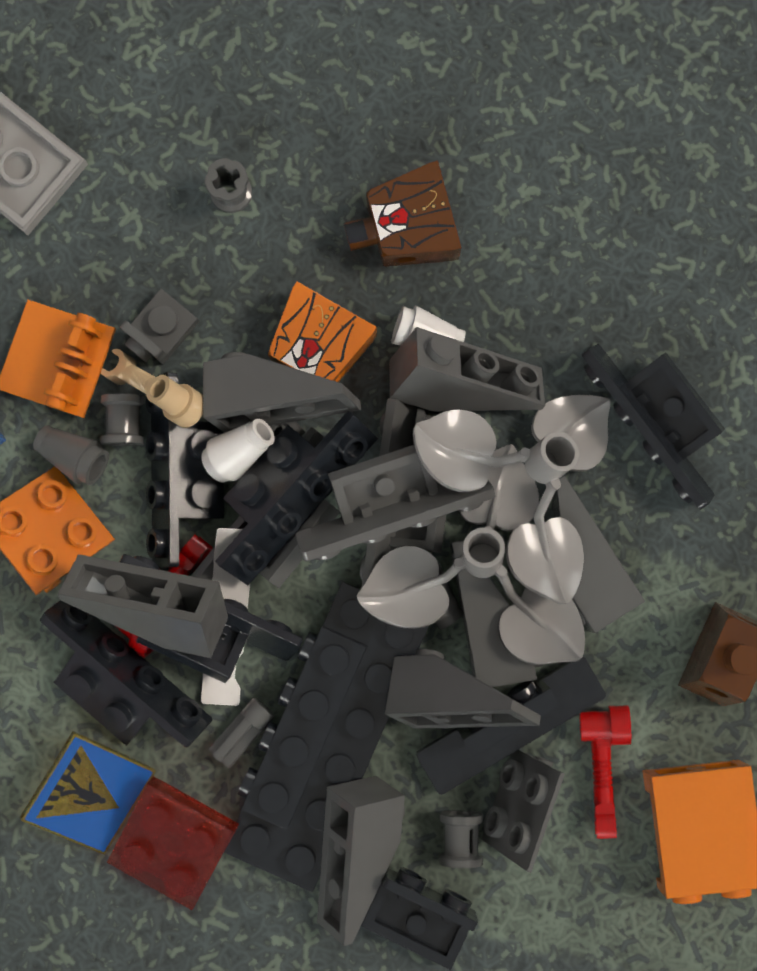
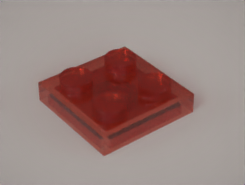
(172, 842)

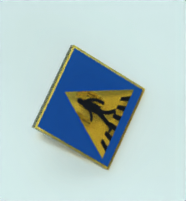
(87, 793)

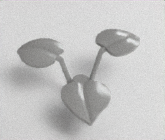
(569, 437)
(409, 592)

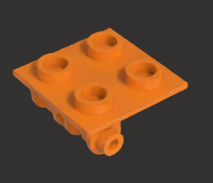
(56, 358)
(47, 529)

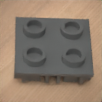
(522, 807)

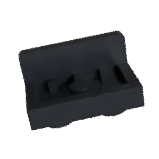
(420, 917)

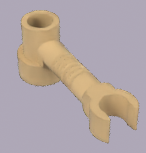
(178, 401)

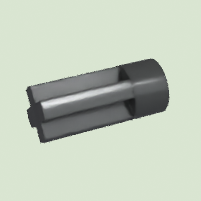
(241, 732)

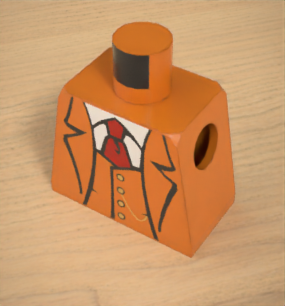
(319, 335)

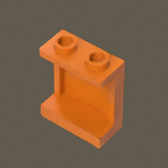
(704, 829)

